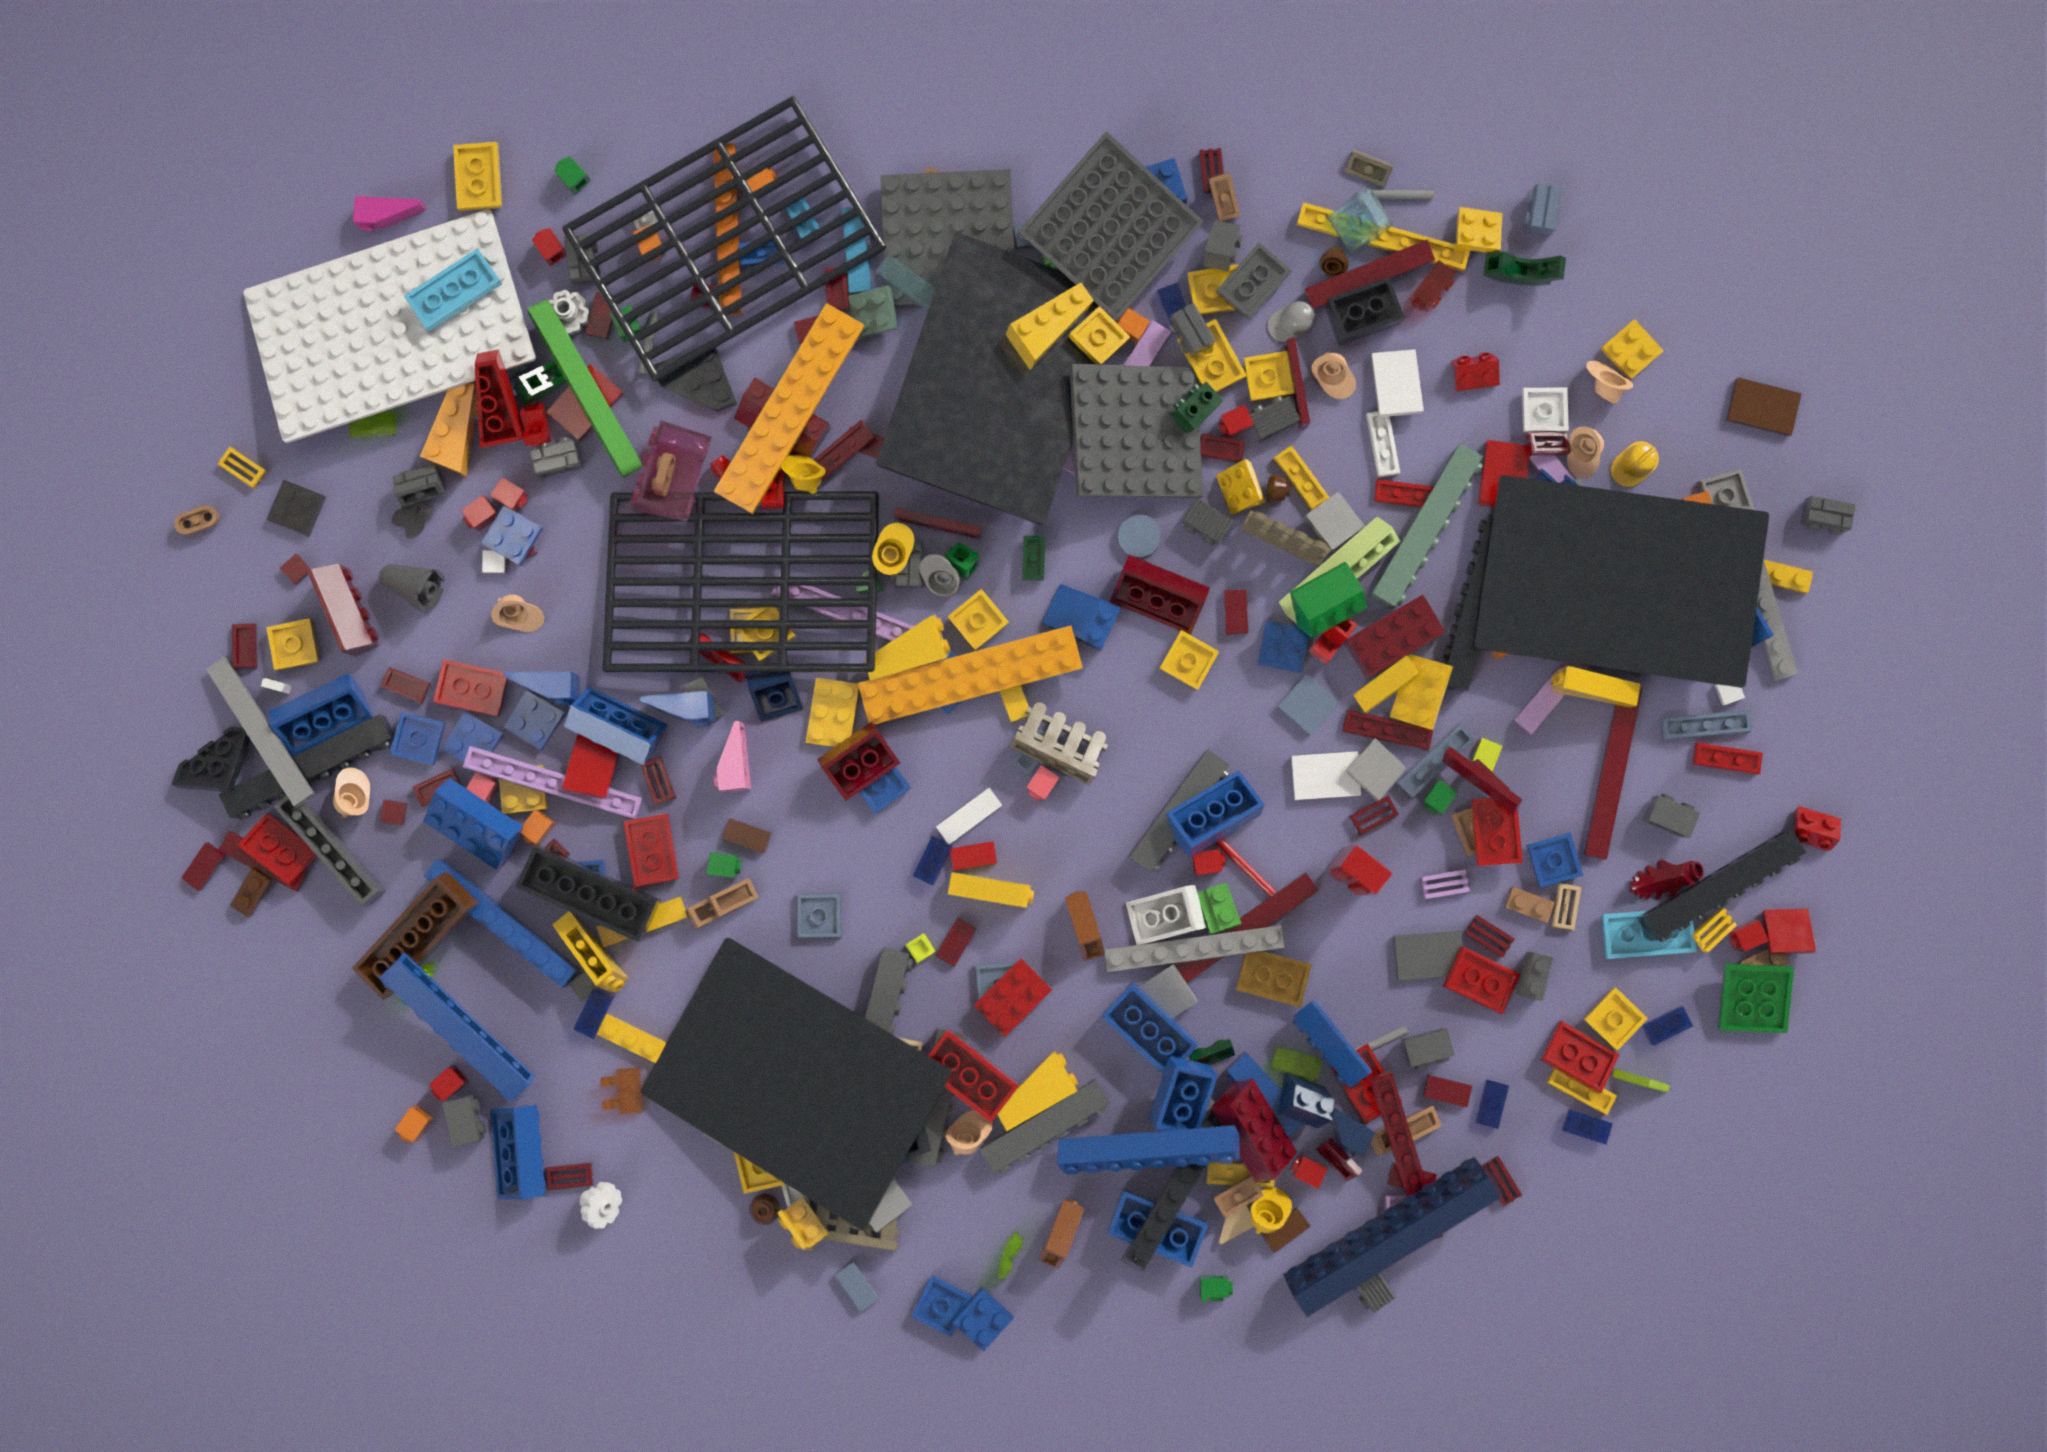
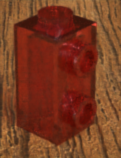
(1432, 286)

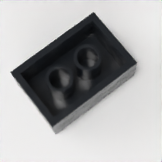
(1364, 311)

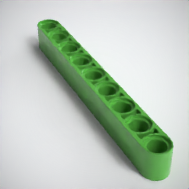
(584, 388)

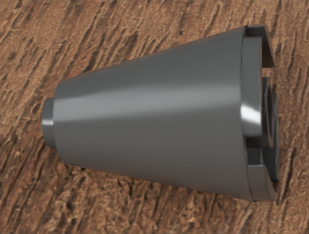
(414, 584)

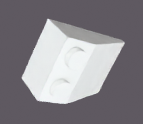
(1166, 915)

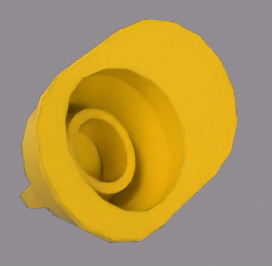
(1634, 464)
(804, 472)
(893, 548)
(1270, 1210)

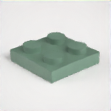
(874, 310)

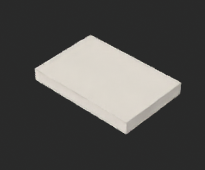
(1397, 383)
(1323, 776)

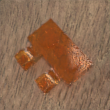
(629, 1091)

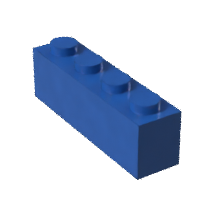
(1246, 1068)

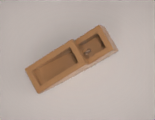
(722, 903)
(1419, 1122)

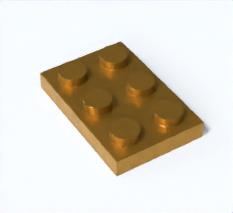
(1274, 977)

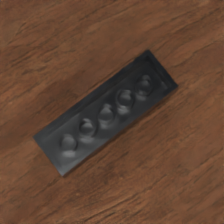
(588, 893)

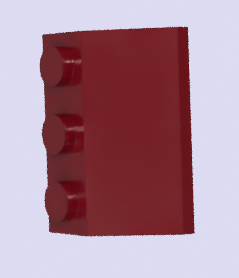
(858, 761)

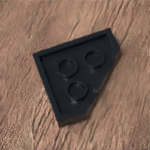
(700, 381)
(215, 764)

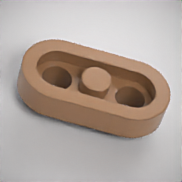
(662, 481)
(198, 520)

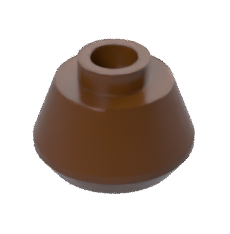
(1334, 262)
(1277, 489)
(760, 1203)

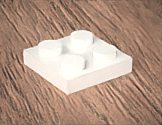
(1545, 410)

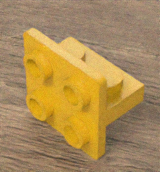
(1240, 487)
(803, 1224)

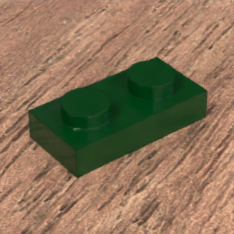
(1033, 558)
(1217, 1052)

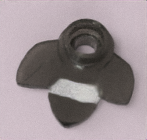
(411, 519)

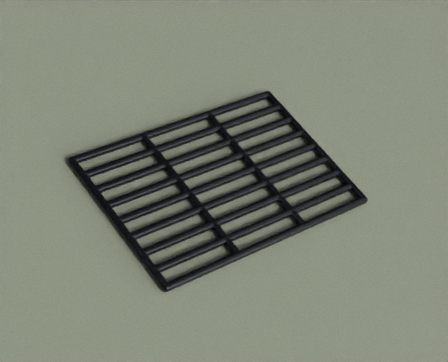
(762, 216)
(784, 582)

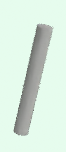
(1404, 194)
(648, 344)
(1380, 1041)

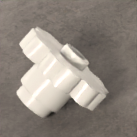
(570, 310)
(600, 1205)

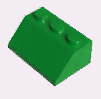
(1327, 600)

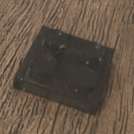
(296, 508)

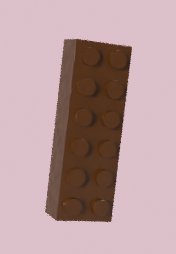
(417, 930)

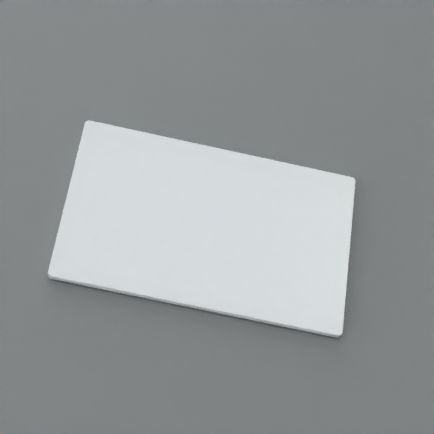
(350, 345)

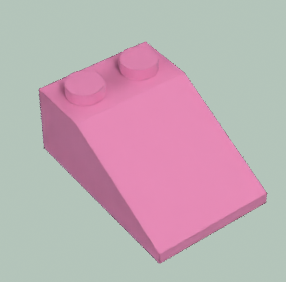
(733, 765)

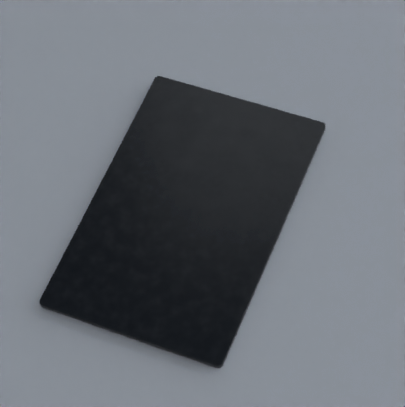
(969, 402)
(1622, 581)
(796, 1083)

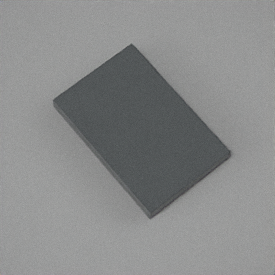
(1253, 281)
(1425, 954)

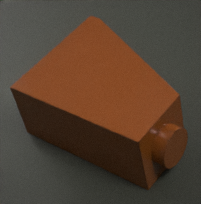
(1085, 925)
(1061, 1233)

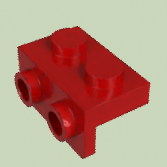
(1476, 371)
(1817, 828)

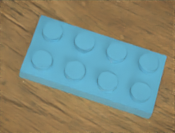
(453, 290)
(1626, 938)

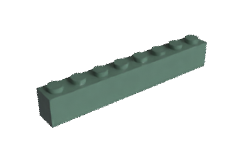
(1426, 526)

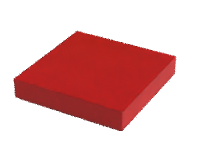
(1789, 931)

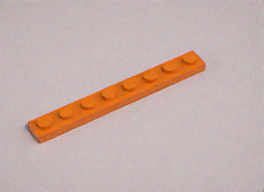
(724, 226)

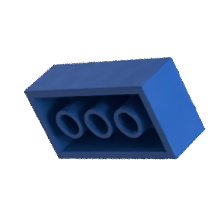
(472, 823)
(1148, 1027)

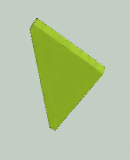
(1639, 1080)

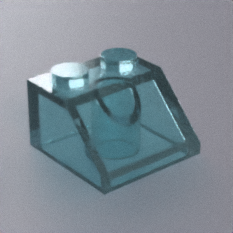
(1360, 220)

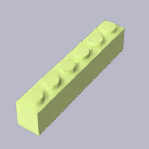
(1359, 553)

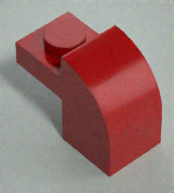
(535, 425)
(1331, 640)

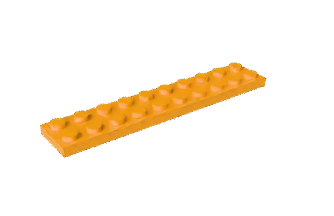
(789, 408)
(970, 675)

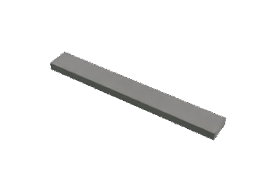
(260, 732)

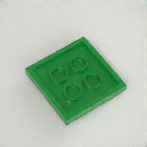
(1755, 998)

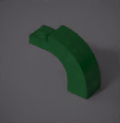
(1522, 271)

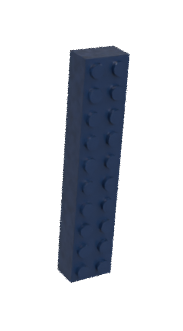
(1391, 1236)

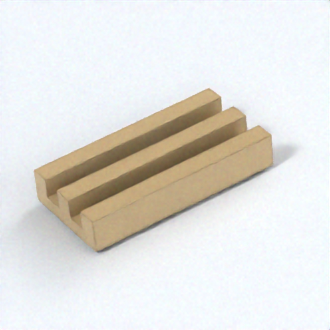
(1554, 923)

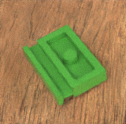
(1218, 908)

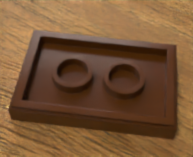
(1763, 406)

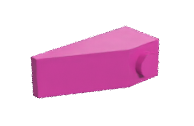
(382, 212)

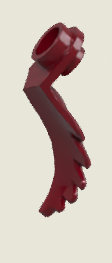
(1666, 878)

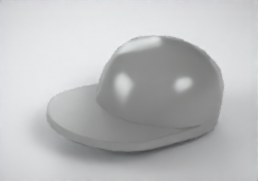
(1291, 321)
(939, 575)

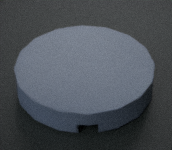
(1139, 536)

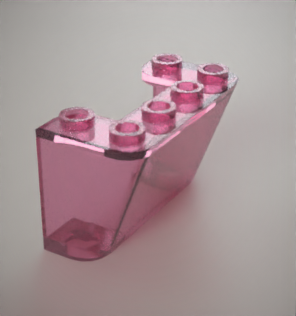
(690, 452)

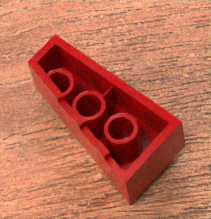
(496, 404)

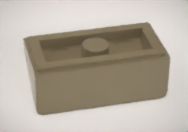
(1369, 168)

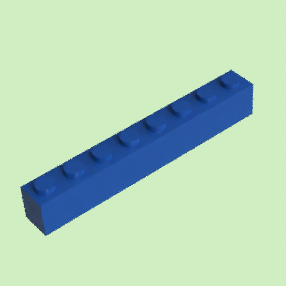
(511, 929)
(457, 1027)
(1149, 1150)

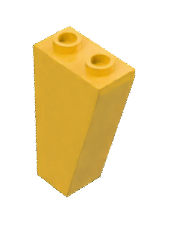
(912, 649)
(1595, 686)
(990, 890)
(590, 953)
(1039, 1091)

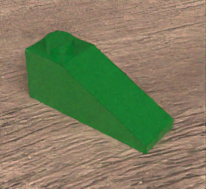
(539, 383)

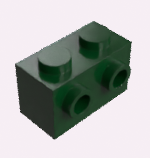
(1196, 407)

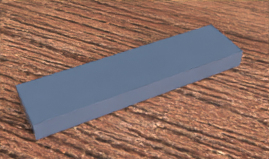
(1706, 725)
(1431, 763)

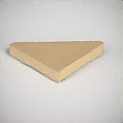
(1235, 1224)

